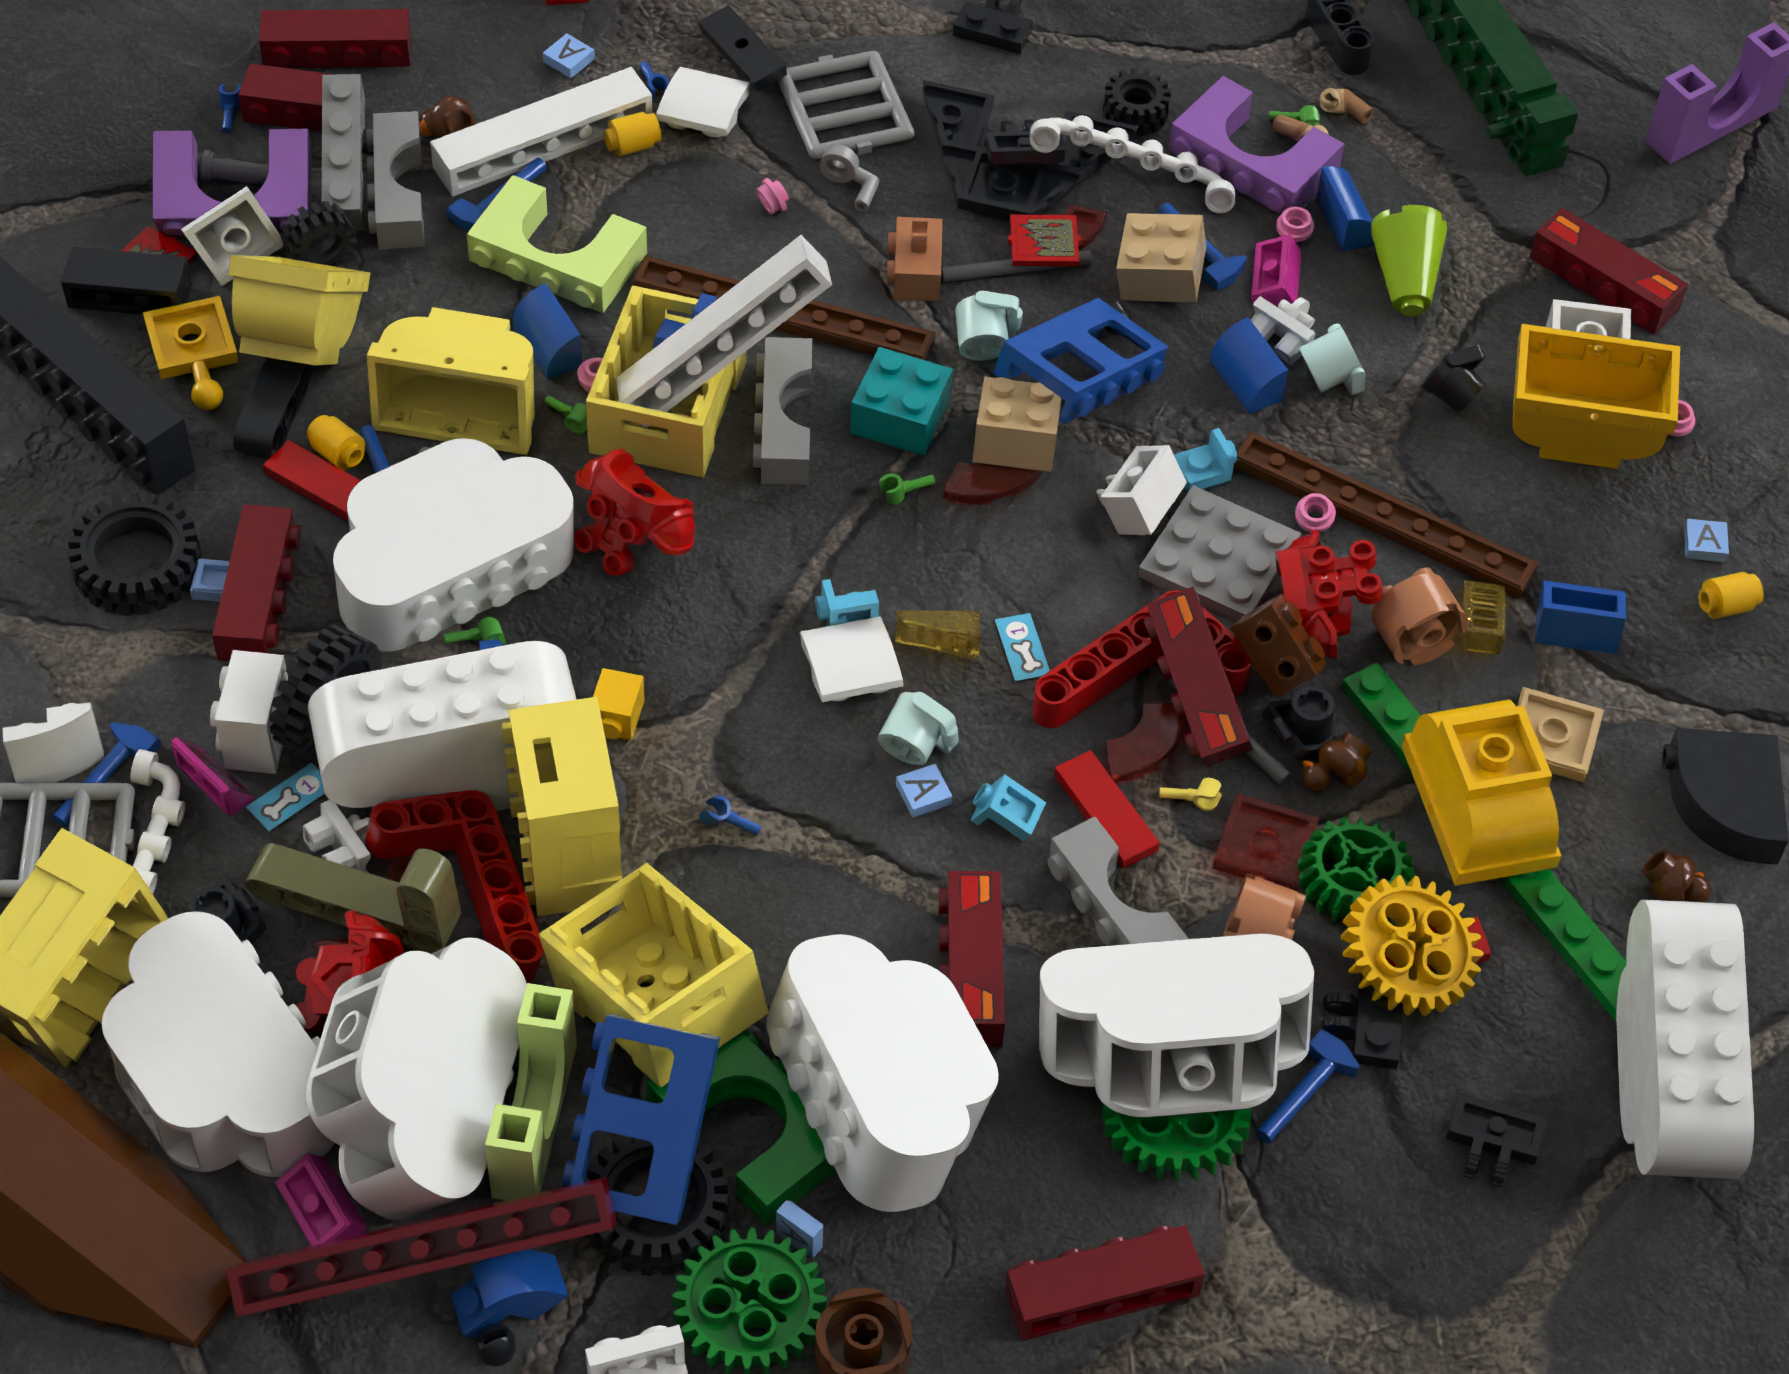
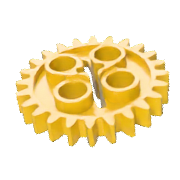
(1447, 951)

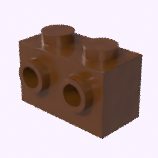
(1279, 645)

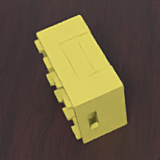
(673, 440)
(563, 803)
(661, 937)
(69, 945)

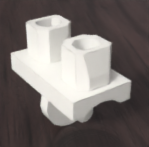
(1287, 322)
(343, 834)

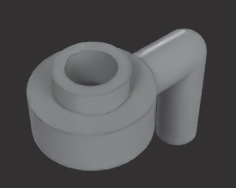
(841, 166)

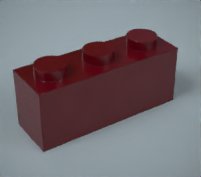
(282, 97)

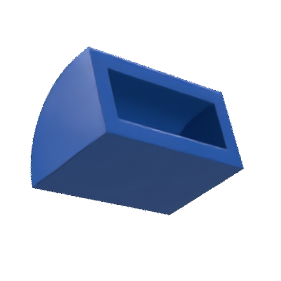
(1344, 209)
(549, 331)
(1249, 366)
(1580, 617)

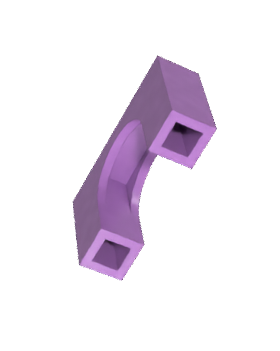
(1693, 116)
(1271, 180)
(180, 201)

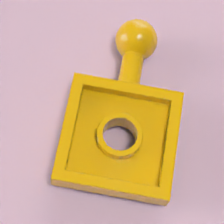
(209, 350)

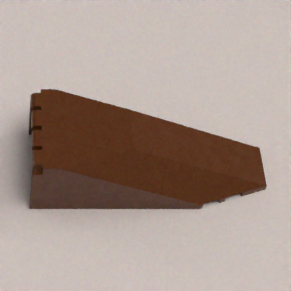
(99, 1217)

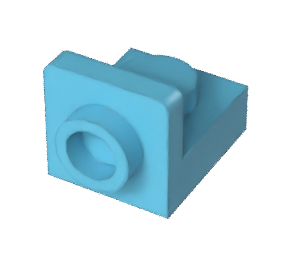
(1208, 463)
(846, 607)
(1008, 806)

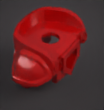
(628, 516)
(1323, 585)
(367, 948)

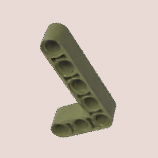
(417, 909)

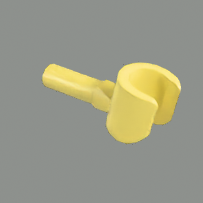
(1204, 797)

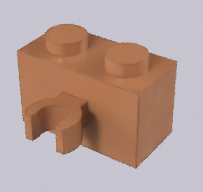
(917, 258)

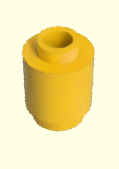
(632, 133)
(336, 442)
(1730, 594)

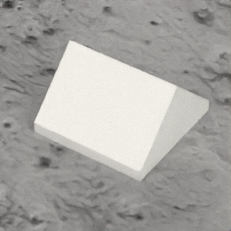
(230, 229)

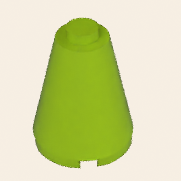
(1410, 255)

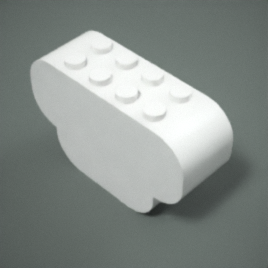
(448, 540)
(430, 723)
(1177, 1021)
(1685, 1041)
(213, 1051)
(881, 1067)
(416, 1072)

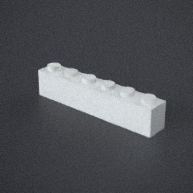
(537, 131)
(726, 328)

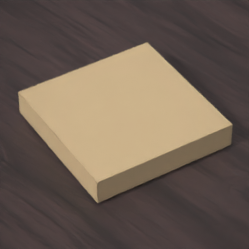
(1563, 730)

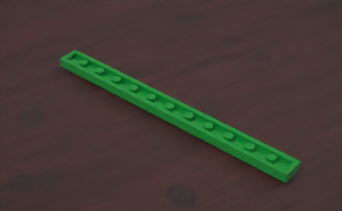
(1536, 892)

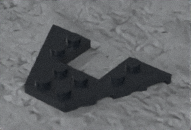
(998, 191)

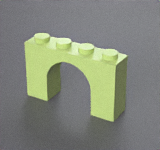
(584, 276)
(524, 1133)

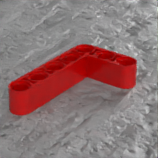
(1115, 660)
(471, 827)

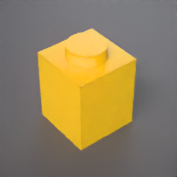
(620, 702)

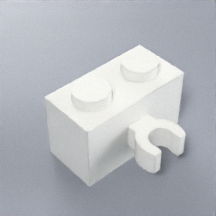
(1142, 490)

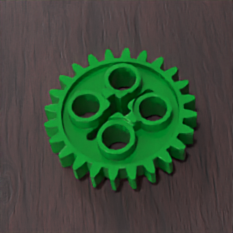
(1179, 1140)
(772, 1270)

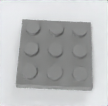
(1219, 552)

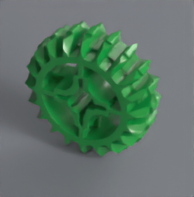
(1359, 858)

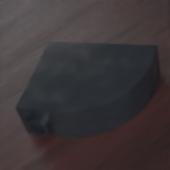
(1730, 791)

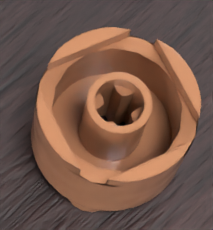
(1419, 617)
(1264, 909)

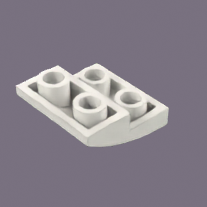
(702, 102)
(851, 659)
(54, 748)

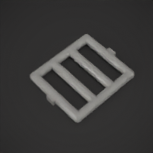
(880, 82)
(38, 793)

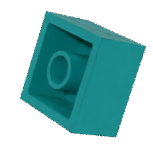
(901, 401)

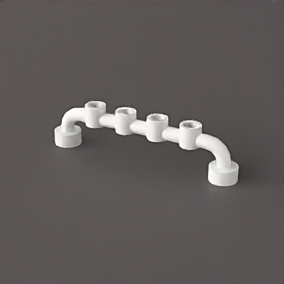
(1046, 138)
(166, 811)

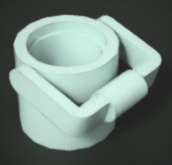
(984, 324)
(1334, 361)
(917, 727)

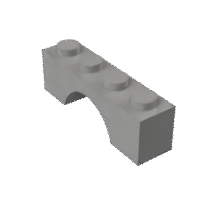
(342, 145)
(398, 210)
(784, 443)
(1085, 862)

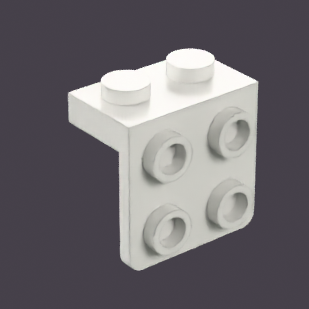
(652, 1352)

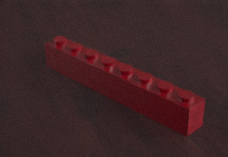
(421, 1247)

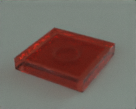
(1263, 841)

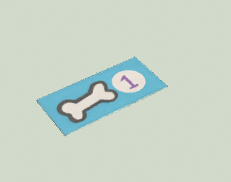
(1022, 647)
(288, 797)

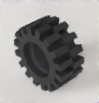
(1142, 88)
(314, 222)

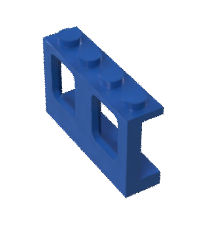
(1076, 334)
(668, 1125)

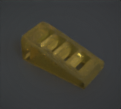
(940, 631)
(1482, 638)

